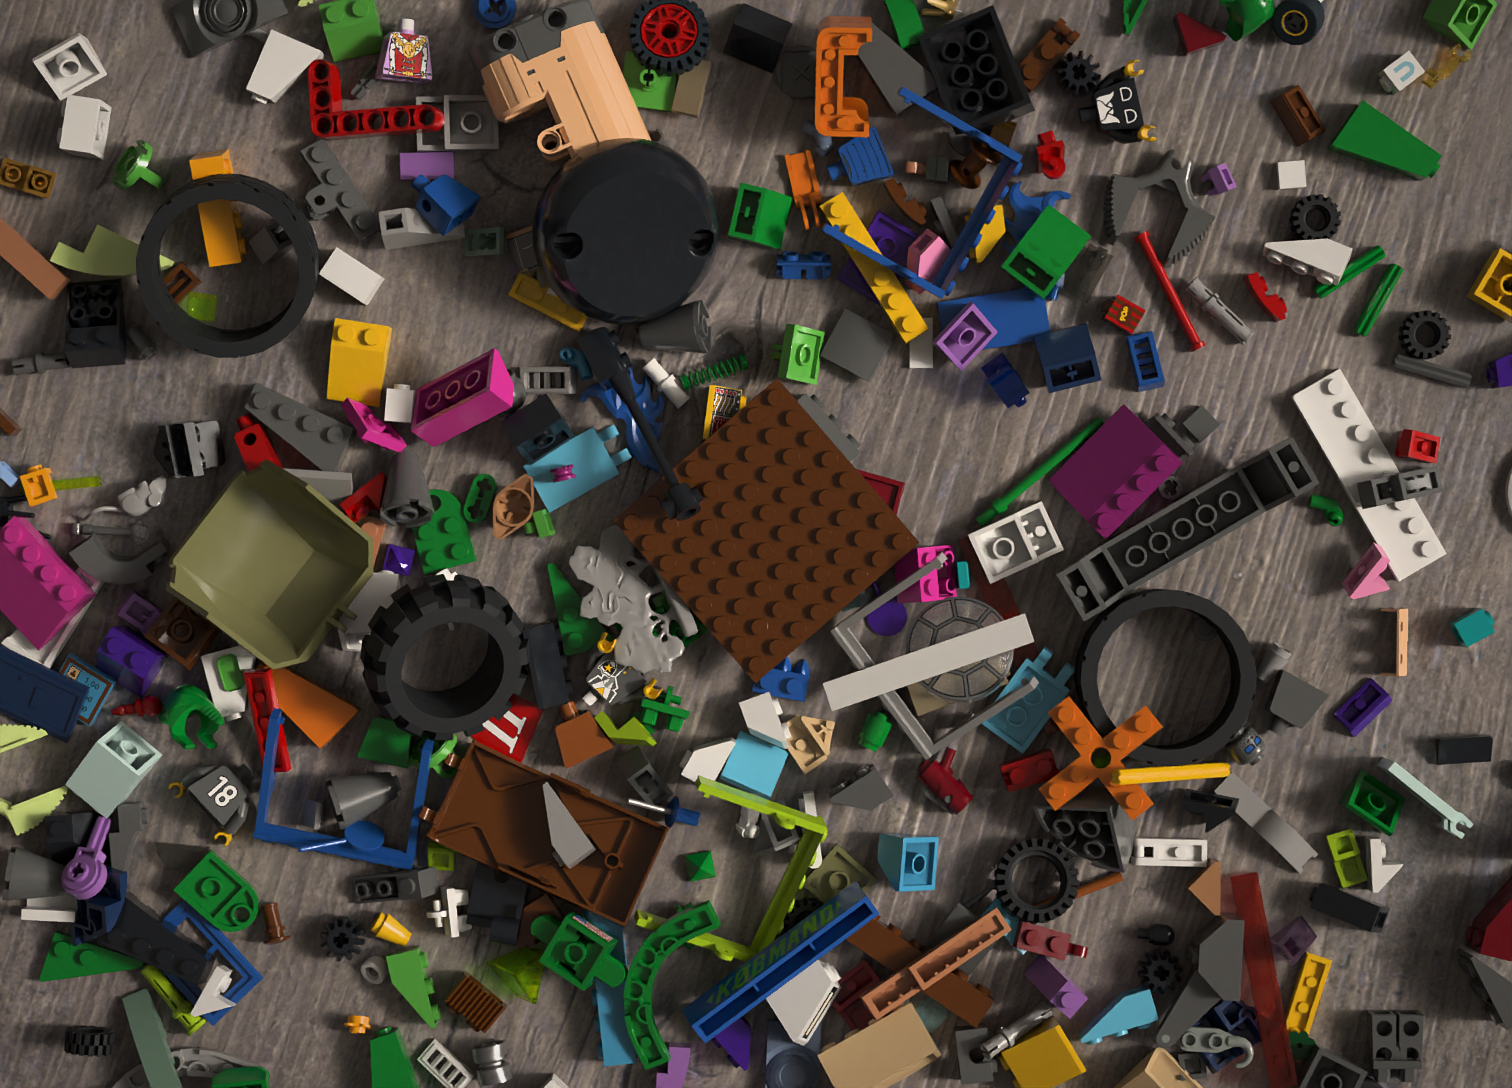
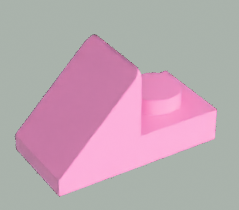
(1366, 576)

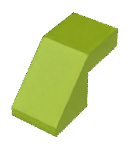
(631, 733)

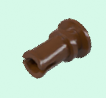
(273, 924)

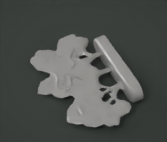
(623, 598)

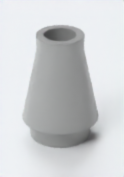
(1273, 661)

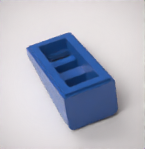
(1152, 383)

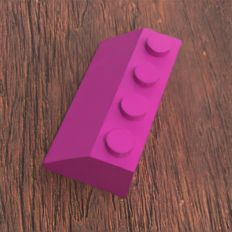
(462, 398)

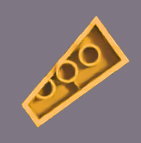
(219, 217)

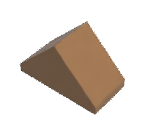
(1206, 886)

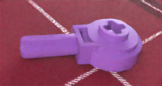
(86, 871)

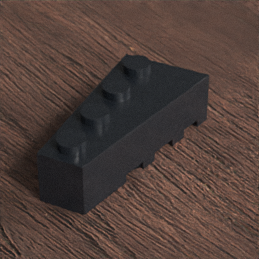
(159, 943)

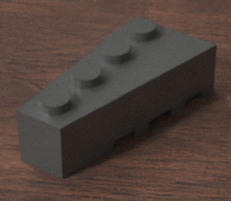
(306, 429)

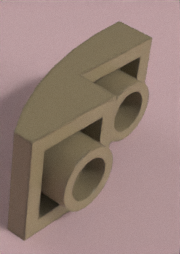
(690, 90)

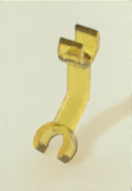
(1448, 69)

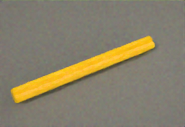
(1170, 773)

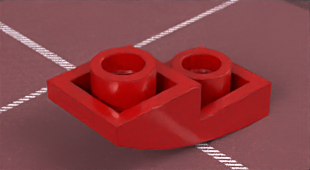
(1271, 305)

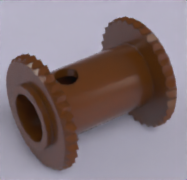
(968, 170)

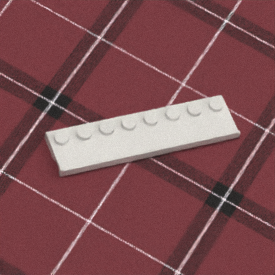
(1360, 456)

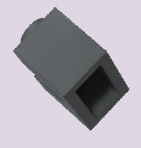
(973, 1070)

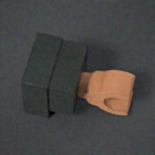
(935, 170)

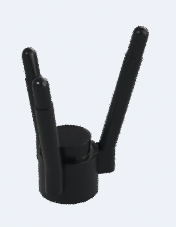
(7, 512)

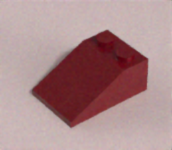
(1493, 926)

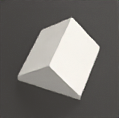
(70, 66)

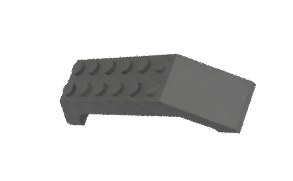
(1186, 526)

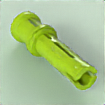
(180, 1007)

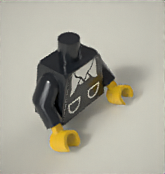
(1117, 107)

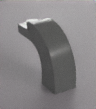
(116, 569)

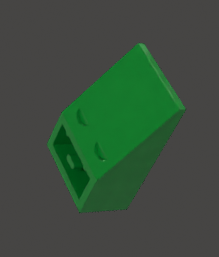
(1045, 252)

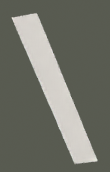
(928, 662)

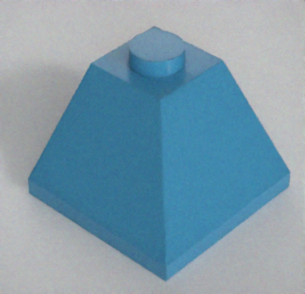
(909, 860)

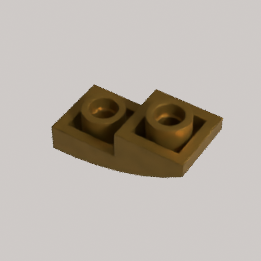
(26, 178)

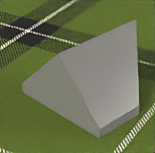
(773, 836)

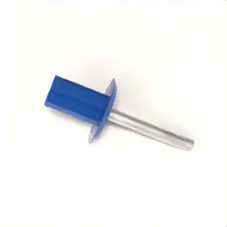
(672, 812)

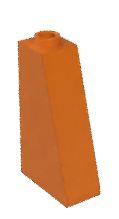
(310, 705)

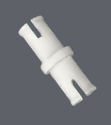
(665, 383)

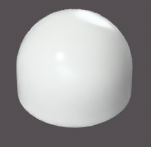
(378, 964)

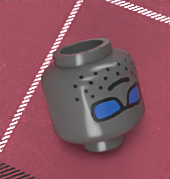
(1246, 746)

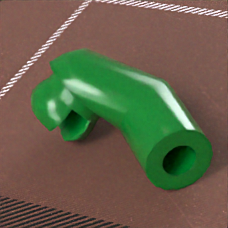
(1329, 507)

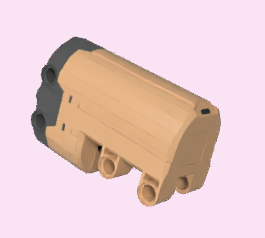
(559, 64)

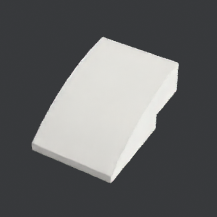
(1015, 542)

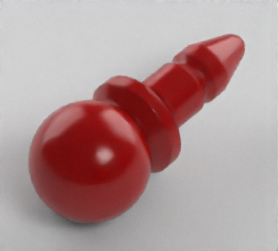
(149, 705)

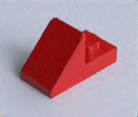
(1417, 446)
(365, 499)

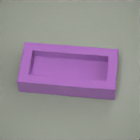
(428, 164)

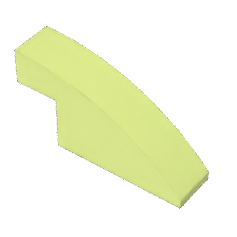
(104, 256)

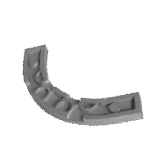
(188, 1062)

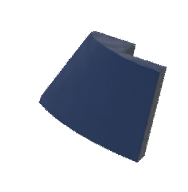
(101, 911)
(1234, 1019)

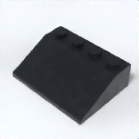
(976, 70)

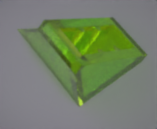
(520, 972)

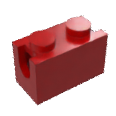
(1028, 770)

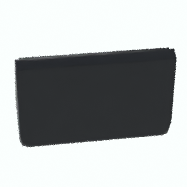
(1464, 749)

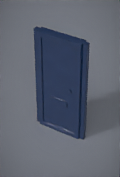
(39, 695)

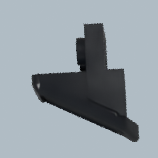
(189, 448)

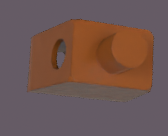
(580, 735)

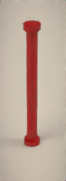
(1169, 291)

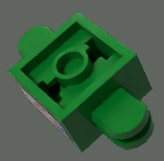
(578, 950)

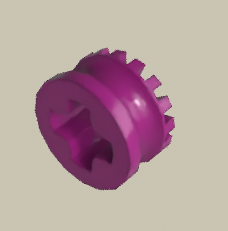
(562, 474)

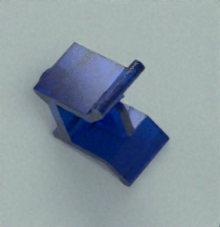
(1005, 381)

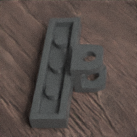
(336, 193)

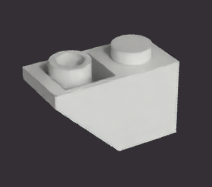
(763, 720)

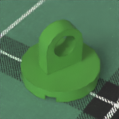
(133, 165)
(440, 751)

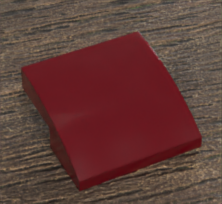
(848, 1001)

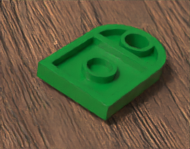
(446, 538)
(217, 892)

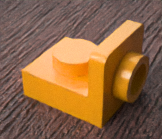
(38, 485)

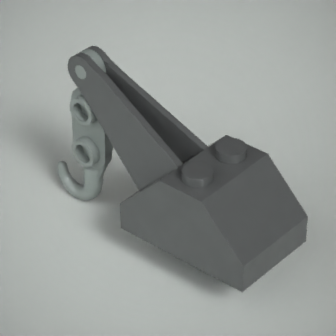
(1214, 975)

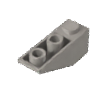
(409, 228)

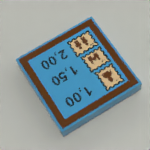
(97, 680)

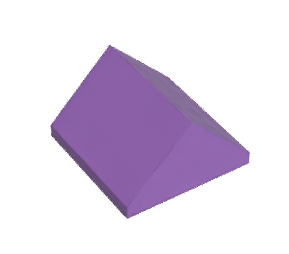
(964, 336)

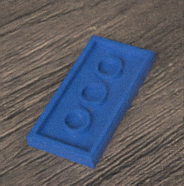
(1013, 313)

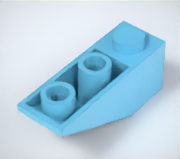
(1126, 1011)

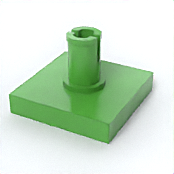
(648, 88)
(799, 354)

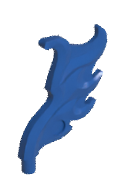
(1027, 212)
(650, 410)

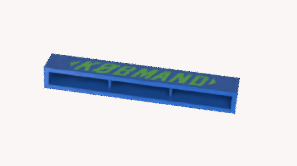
(780, 962)

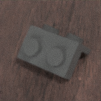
(1163, 429)

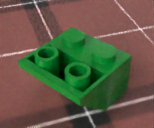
(759, 216)

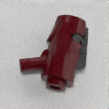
(942, 785)

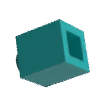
(1472, 627)

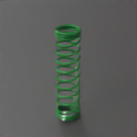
(685, 382)

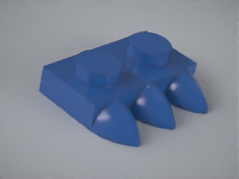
(784, 682)

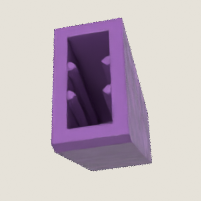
(1055, 986)

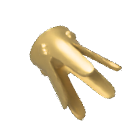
(946, 10)

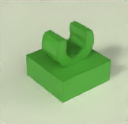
(541, 523)

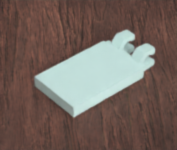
(1448, 815)

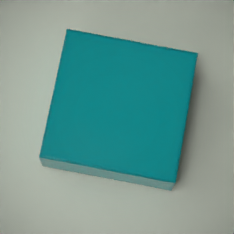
(962, 574)

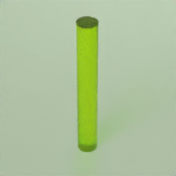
(73, 483)

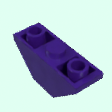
(736, 1042)

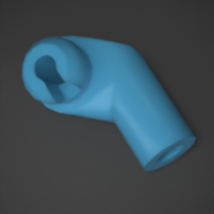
(578, 360)

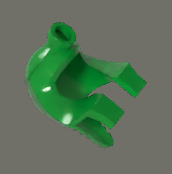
(1246, 16)
(181, 704)

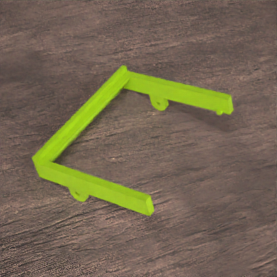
(792, 880)

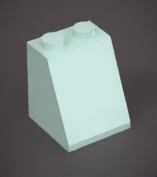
(113, 769)

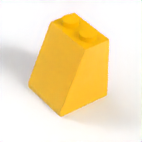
(1042, 1057)

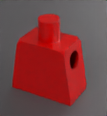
(255, 452)

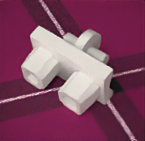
(452, 922)

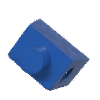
(444, 202)

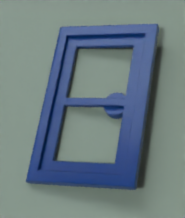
(250, 975)

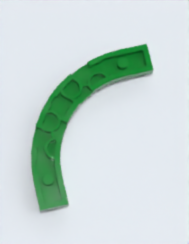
(642, 973)

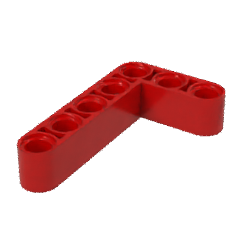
(364, 118)

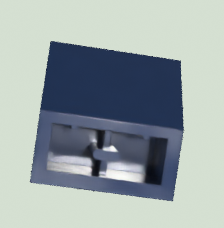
(1067, 358)

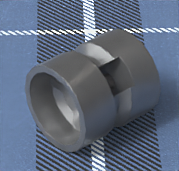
(491, 1062)

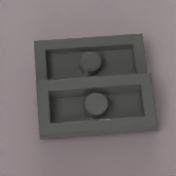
(857, 345)

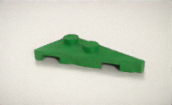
(576, 631)
(82, 960)

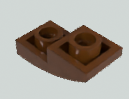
(911, 209)

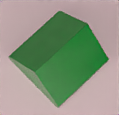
(1373, 802)

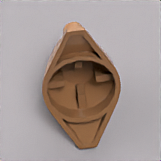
(513, 506)

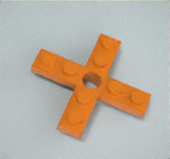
(1087, 740)

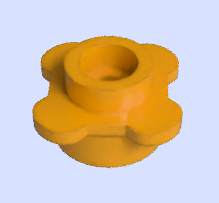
(357, 1024)

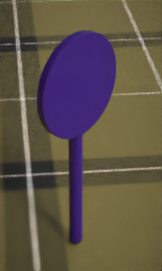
(889, 617)

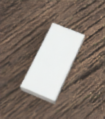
(921, 348)

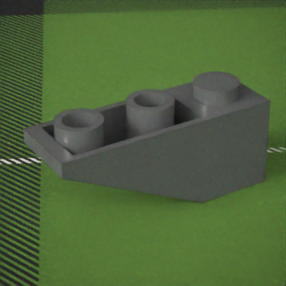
(395, 885)

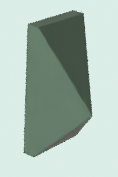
(485, 241)

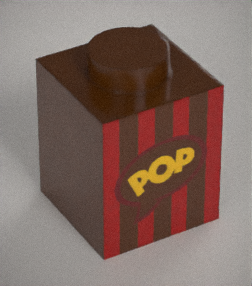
(1122, 314)

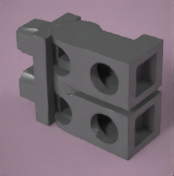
(1395, 1043)

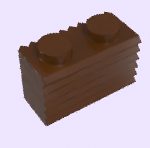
(475, 1003)

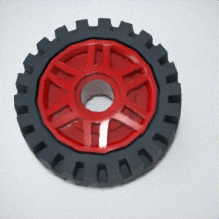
(674, 53)

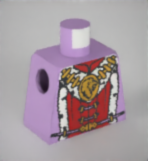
(405, 56)

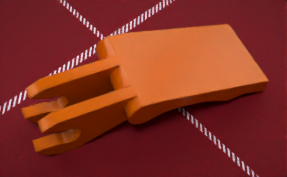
(804, 184)

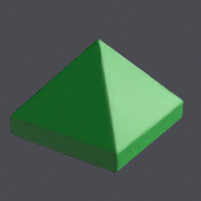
(700, 866)

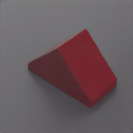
(1195, 35)

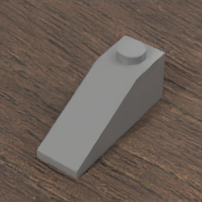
(565, 833)

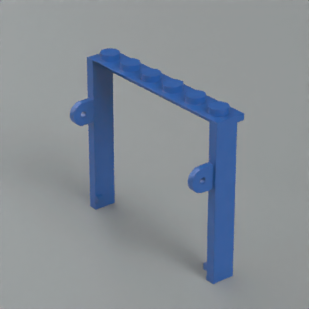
(982, 213)
(299, 838)

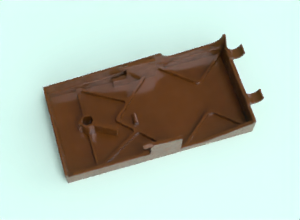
(501, 821)

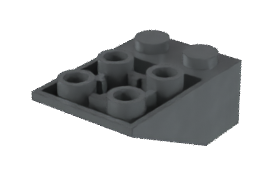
(1491, 987)

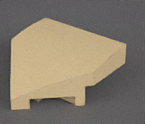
(809, 741)

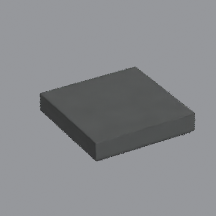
(954, 922)

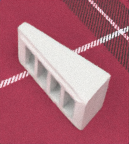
(467, 1073)

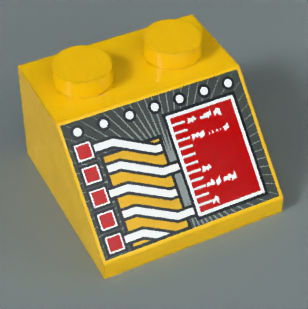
(721, 406)

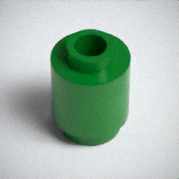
(874, 730)

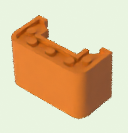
(834, 113)

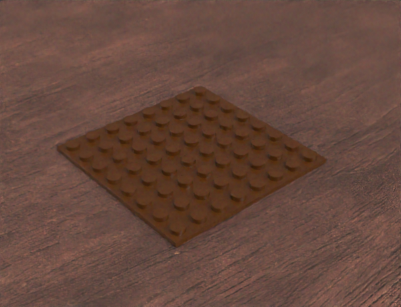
(779, 531)

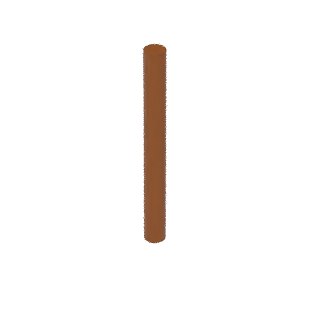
(1090, 887)

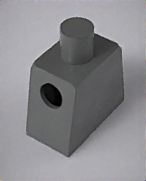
(1292, 702)

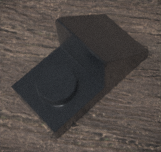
(1216, 806)

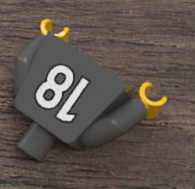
(219, 795)

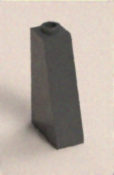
(893, 68)

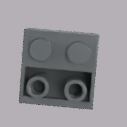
(862, 791)

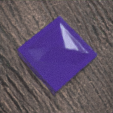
(399, 559)

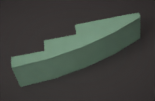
(151, 1040)

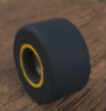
(1295, 28)

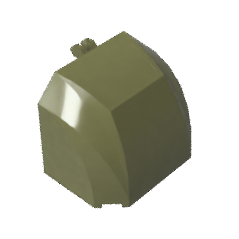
(272, 565)

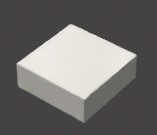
(1291, 175)

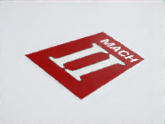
(513, 731)

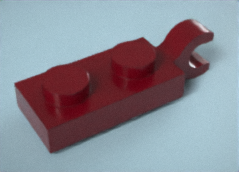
(1046, 941)

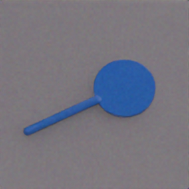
(360, 835)

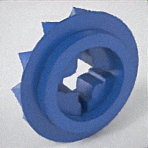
(492, 19)

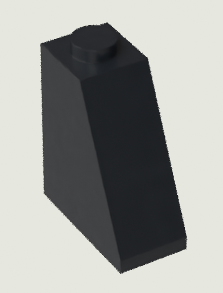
(1349, 907)

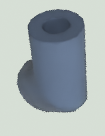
(824, 143)

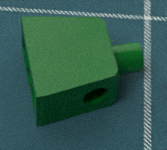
(386, 743)

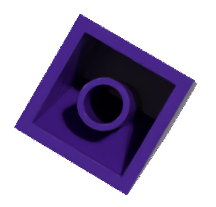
(130, 659)

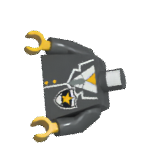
(612, 680)

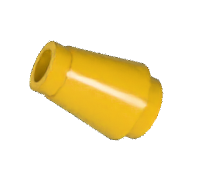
(390, 929)

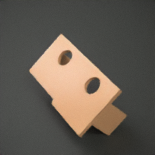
(1402, 638)

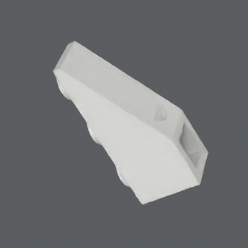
(1315, 257)

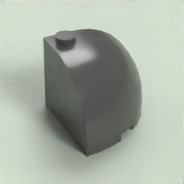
(1091, 827)

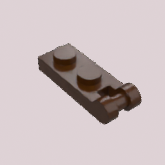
(1046, 54)

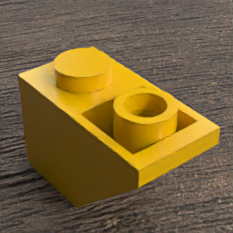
(990, 235)

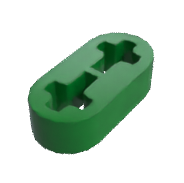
(473, 496)

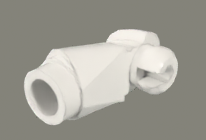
(746, 825)

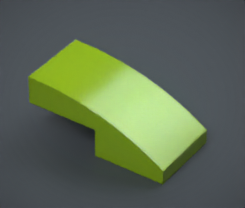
(1346, 858)

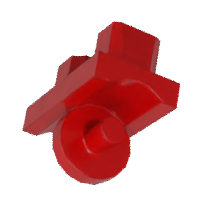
(1050, 156)

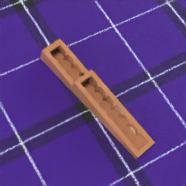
(30, 262)
(934, 964)

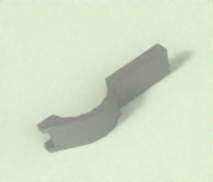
(1267, 822)

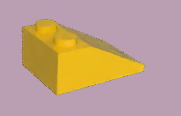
(358, 361)

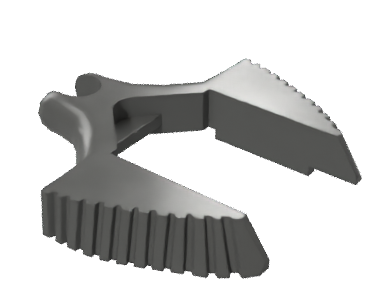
(1123, 189)

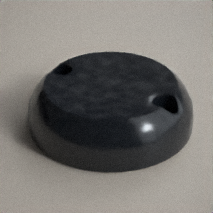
(633, 227)

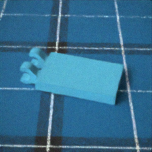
(590, 463)
(1026, 717)

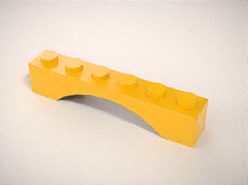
(882, 281)

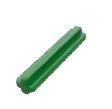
(1352, 270)
(1378, 299)

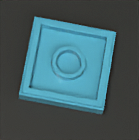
(754, 765)

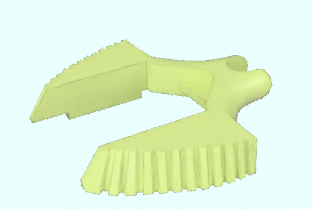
(32, 811)

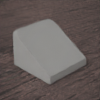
(314, 813)

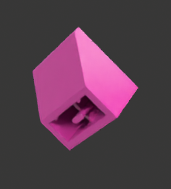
(935, 585)

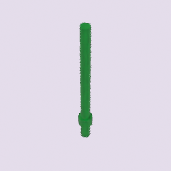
(999, 505)

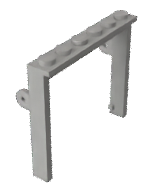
(891, 701)

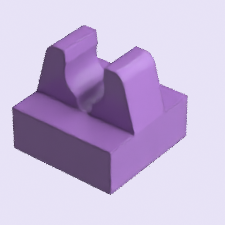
(1221, 178)

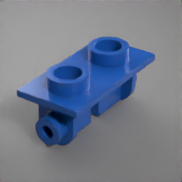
(815, 263)

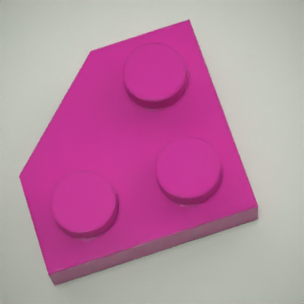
(372, 428)

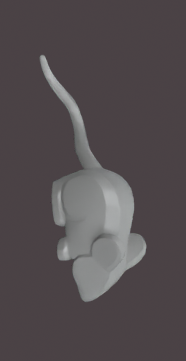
(139, 500)

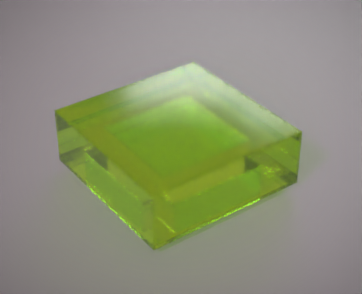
(202, 306)

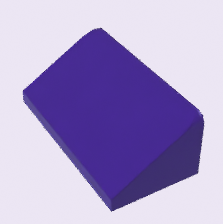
(1362, 707)

